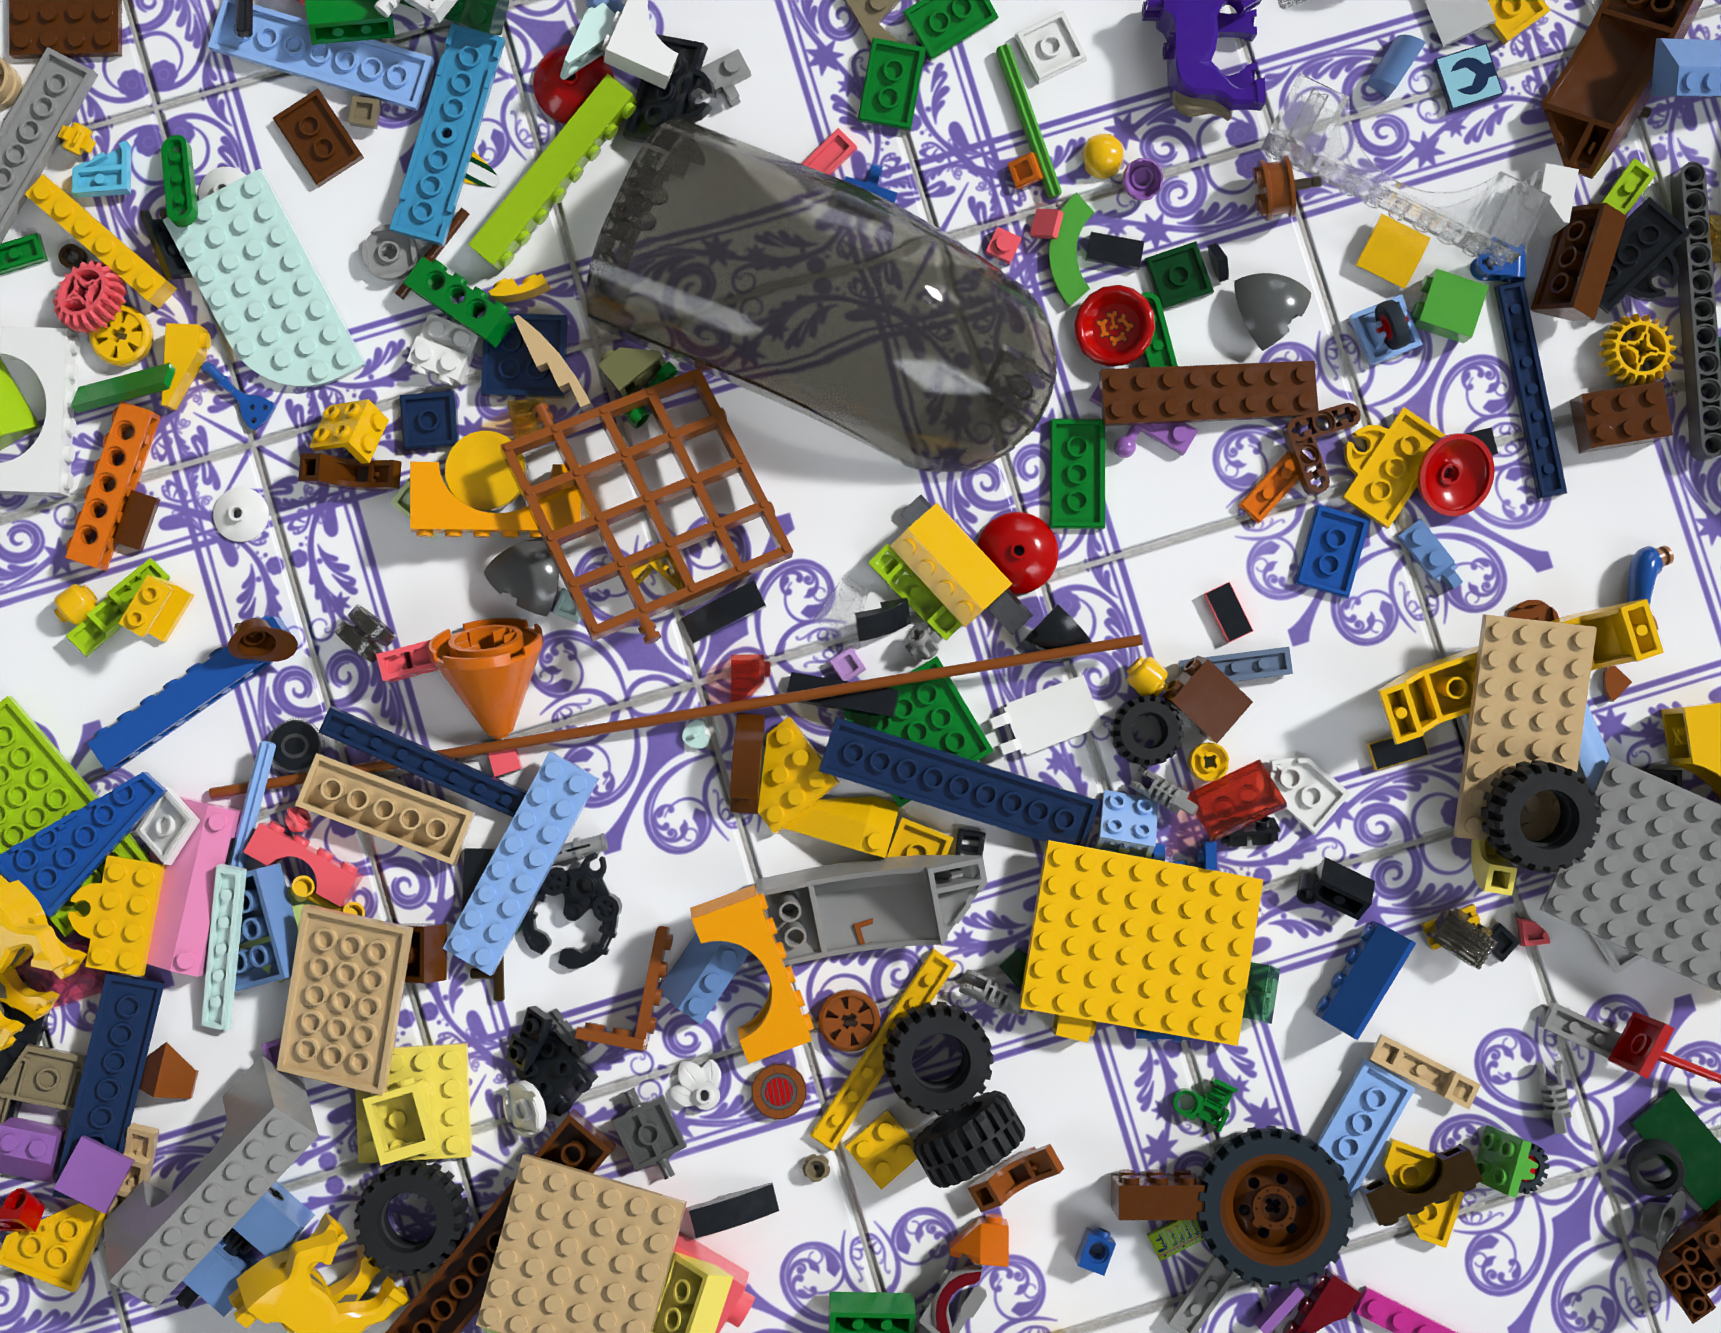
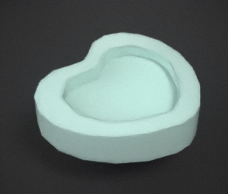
(695, 735)

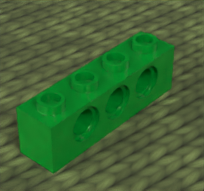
(429, 275)

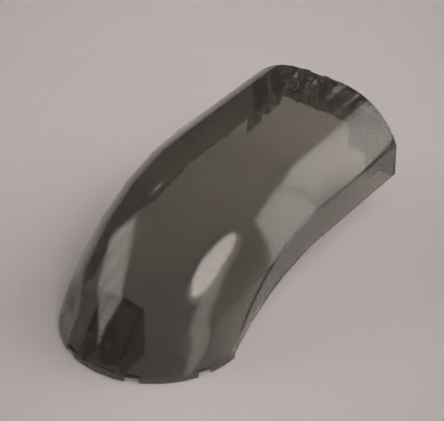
(821, 300)

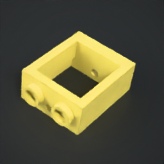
(428, 1143)

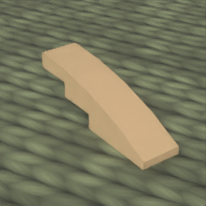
(547, 358)
(140, 1146)

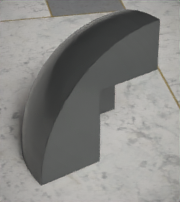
(1269, 305)
(526, 574)

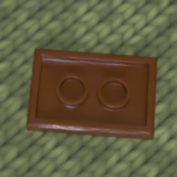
(318, 137)

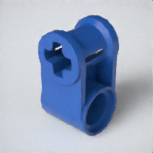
(1515, 272)

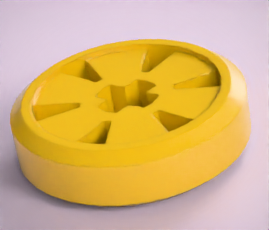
(127, 351)

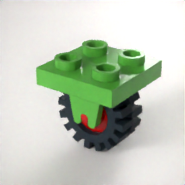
(1510, 1162)

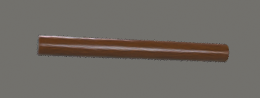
(435, 249)

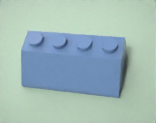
(1686, 68)
(702, 976)

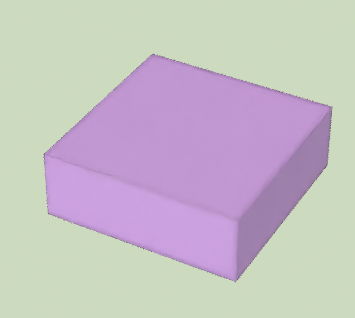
(847, 665)

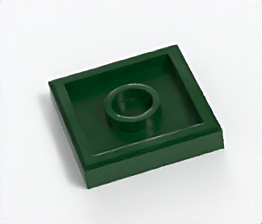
(1179, 275)

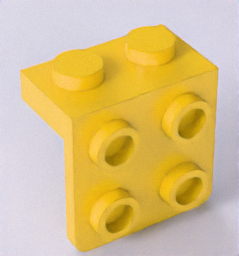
(353, 426)
(642, 572)

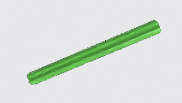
(1028, 120)

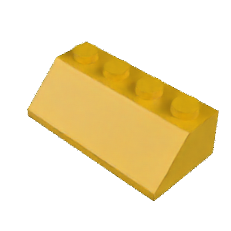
(950, 564)

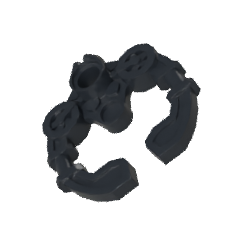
(577, 902)

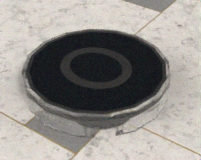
(296, 745)

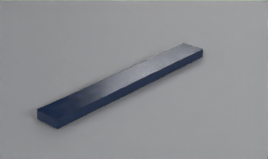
(1530, 389)
(422, 761)

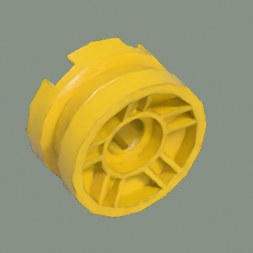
(1197, 763)

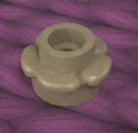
(822, 1172)

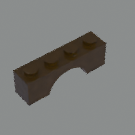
(1453, 1172)

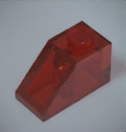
(748, 675)

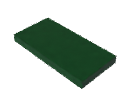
(1676, 1123)

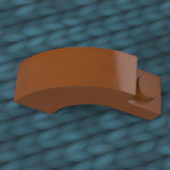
(1014, 1175)

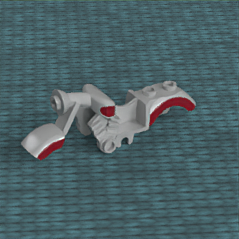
(936, 1314)

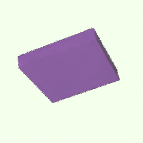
(94, 1174)

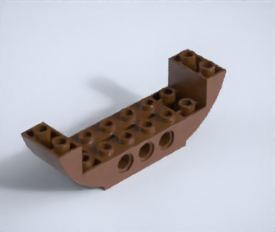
(1693, 1262)

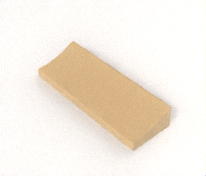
(385, 809)

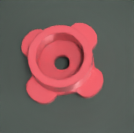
(297, 819)

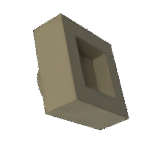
(364, 112)

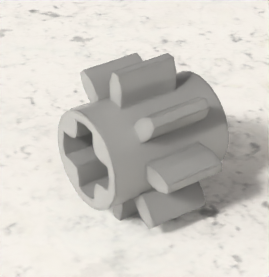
(922, 643)

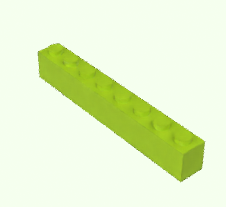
(554, 172)

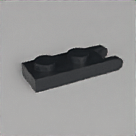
(164, 246)

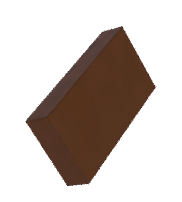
(136, 520)

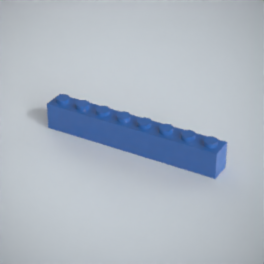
(175, 705)

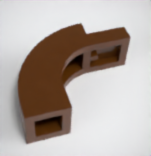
(349, 473)
(747, 763)

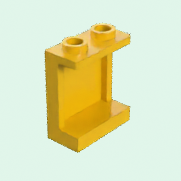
(156, 608)

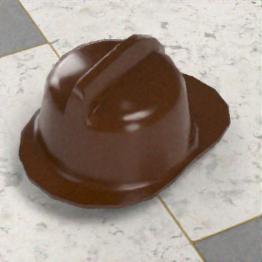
(259, 641)

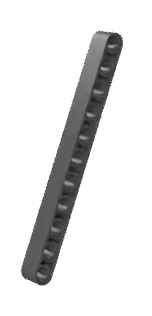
(1690, 322)

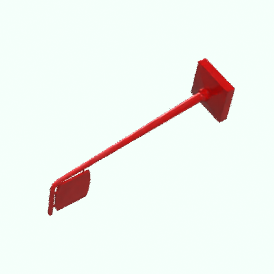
(1643, 1046)

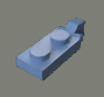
(1430, 554)

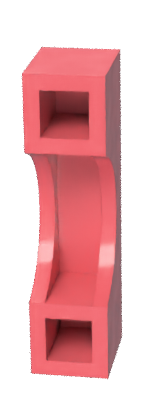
(334, 879)

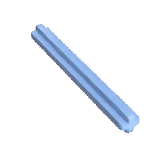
(252, 802)

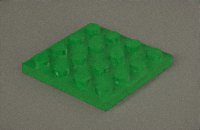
(933, 716)

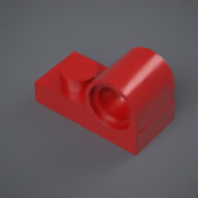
(21, 1212)

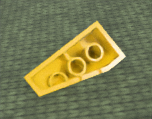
(850, 822)

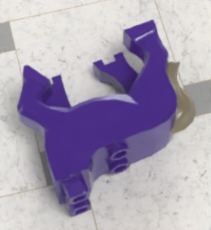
(1191, 38)

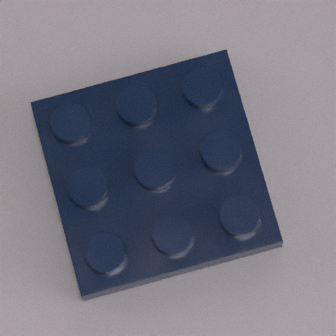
(510, 367)

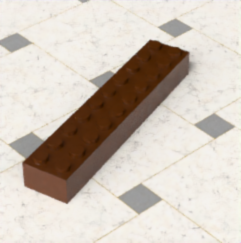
(460, 1283)

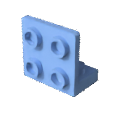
(1127, 824)

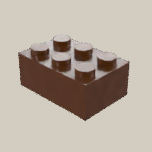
(1621, 417)
(1156, 1195)

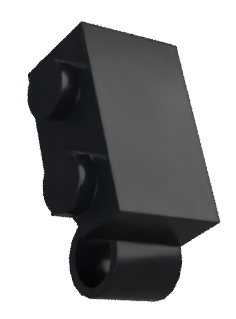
(1337, 888)

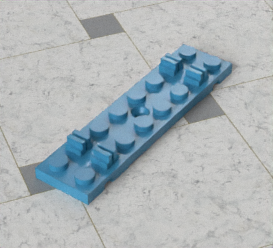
(441, 163)

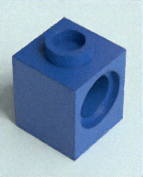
(1099, 1262)

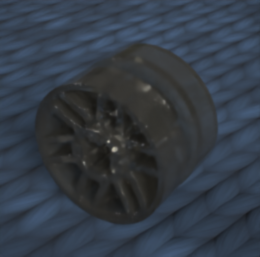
(365, 633)

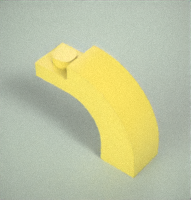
(1490, 869)

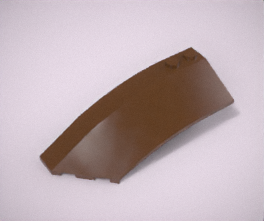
(1610, 78)

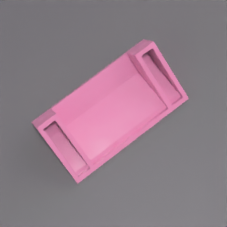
(188, 890)

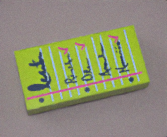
(1175, 1237)

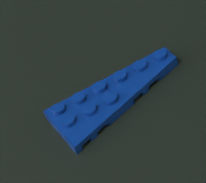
(71, 849)

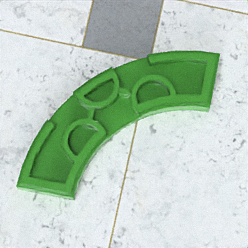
(1063, 251)

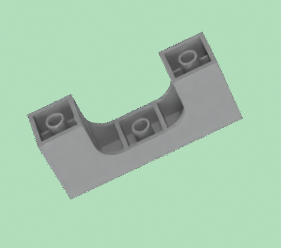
(162, 1237)

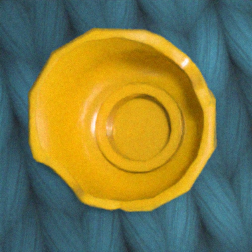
(1103, 156)

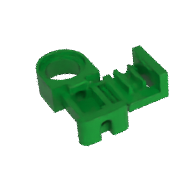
(1212, 1107)

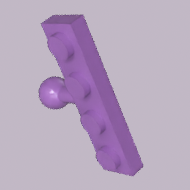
(1173, 435)

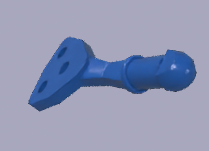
(245, 401)

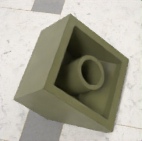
(631, 368)

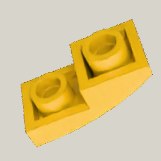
(509, 291)

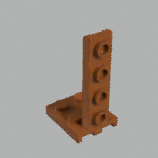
(651, 997)

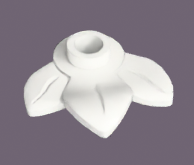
(694, 1082)

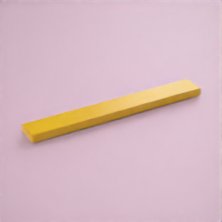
(870, 1066)

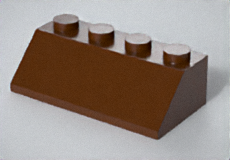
(1579, 263)

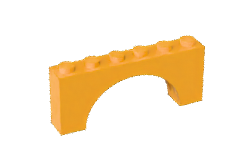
(439, 511)
(742, 921)

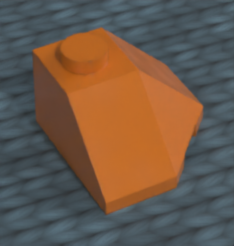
(984, 1241)

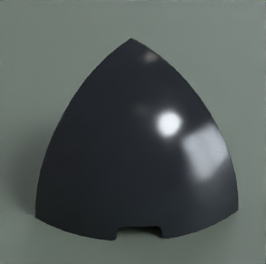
(1054, 631)

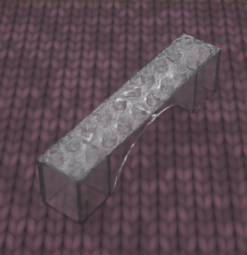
(1482, 220)

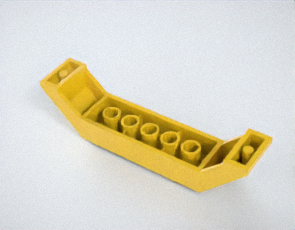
(1445, 686)

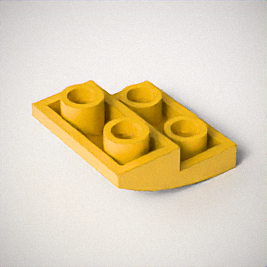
(1393, 251)

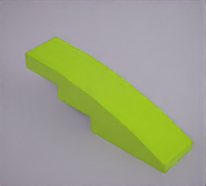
(104, 618)

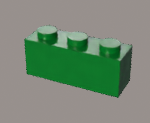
(346, 21)
(871, 1312)

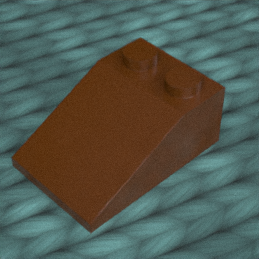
(427, 957)

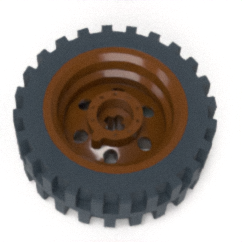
(1320, 1223)

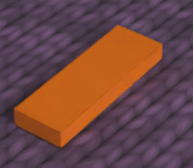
(1272, 488)

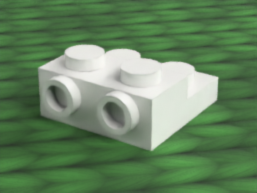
(443, 350)

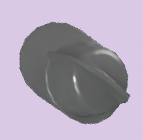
(1659, 1220)

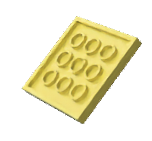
(447, 1085)

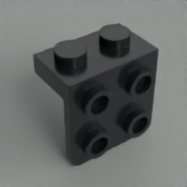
(558, 1076)

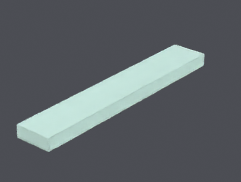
(223, 947)

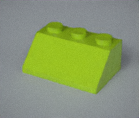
(15, 414)

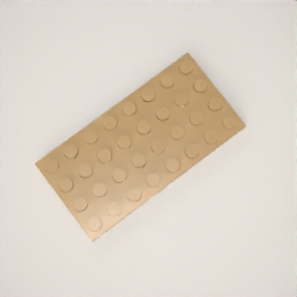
(1524, 708)

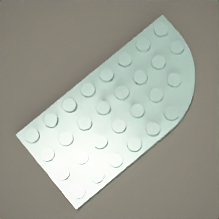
(265, 287)

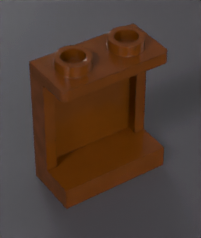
(1207, 698)

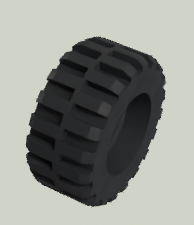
(1575, 823)
(958, 1087)
(969, 1140)
(385, 1243)

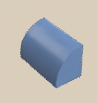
(1395, 64)

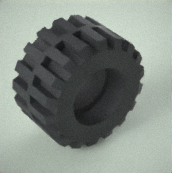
(1169, 723)

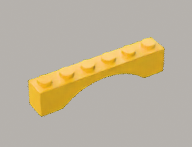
(100, 241)

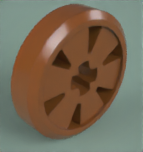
(851, 1037)

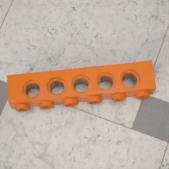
(126, 479)

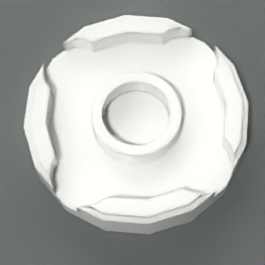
(524, 1108)

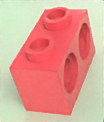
(405, 662)

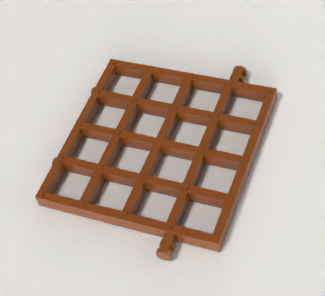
(646, 501)

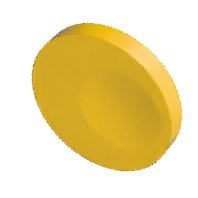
(479, 472)

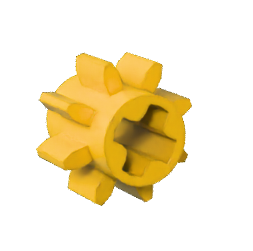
(76, 139)

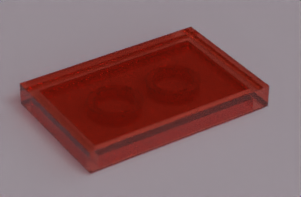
(1236, 800)

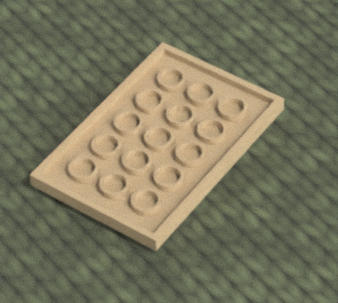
(344, 999)

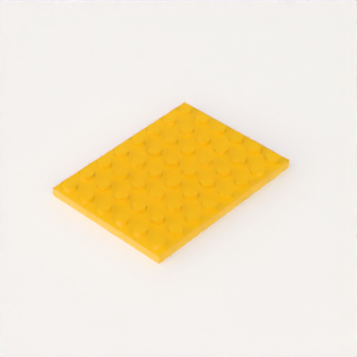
(1141, 943)

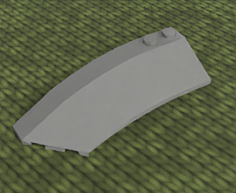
(907, 896)

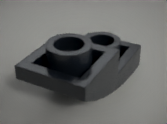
(882, 621)
(527, 1044)

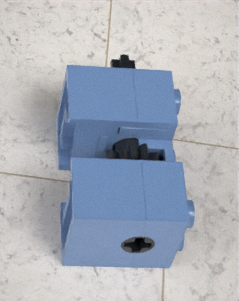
(267, 1226)

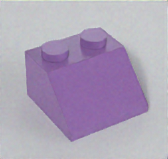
(31, 1149)

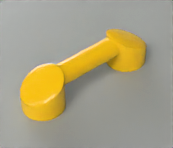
(303, 890)

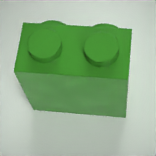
(1449, 305)

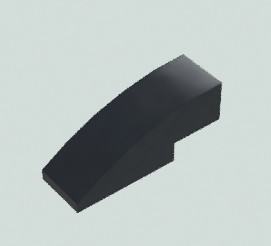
(724, 612)
(733, 1210)

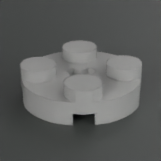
(382, 266)

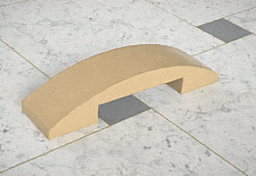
(1424, 1071)

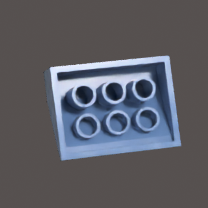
(266, 913)

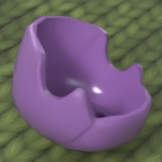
(1142, 179)

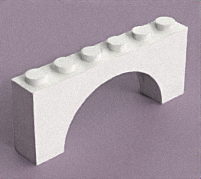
(637, 47)
(47, 463)

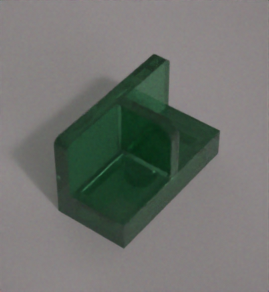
(1261, 992)

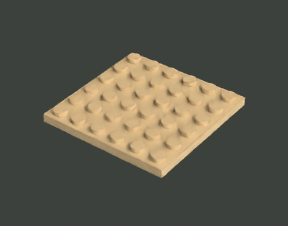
(579, 1254)

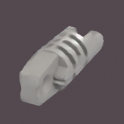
(1164, 793)
(992, 993)
(1555, 1096)

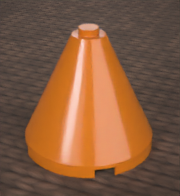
(490, 668)

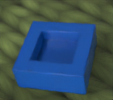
(1207, 855)

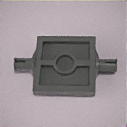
(649, 1133)

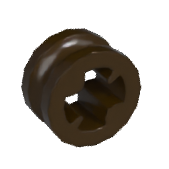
(66, 250)

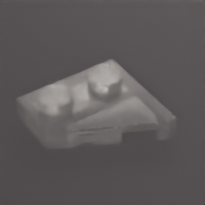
(840, 608)

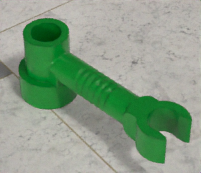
(640, 415)

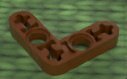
(1307, 441)

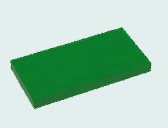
(1077, 474)

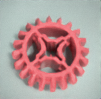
(89, 297)

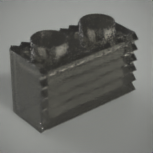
(1462, 938)

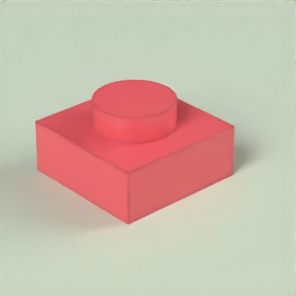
(1003, 245)

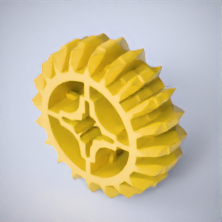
(1645, 332)

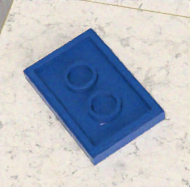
(1332, 551)

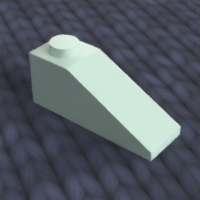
(588, 39)

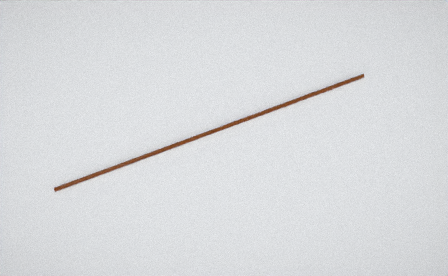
(725, 708)

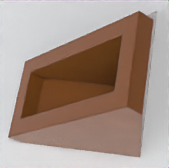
(168, 1074)

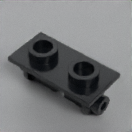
(1262, 831)

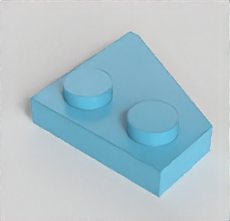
(104, 174)

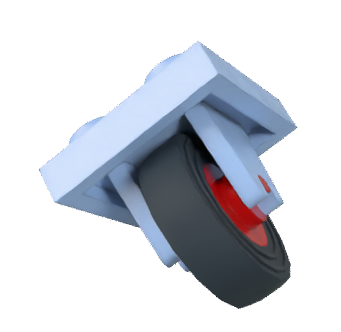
(1385, 330)

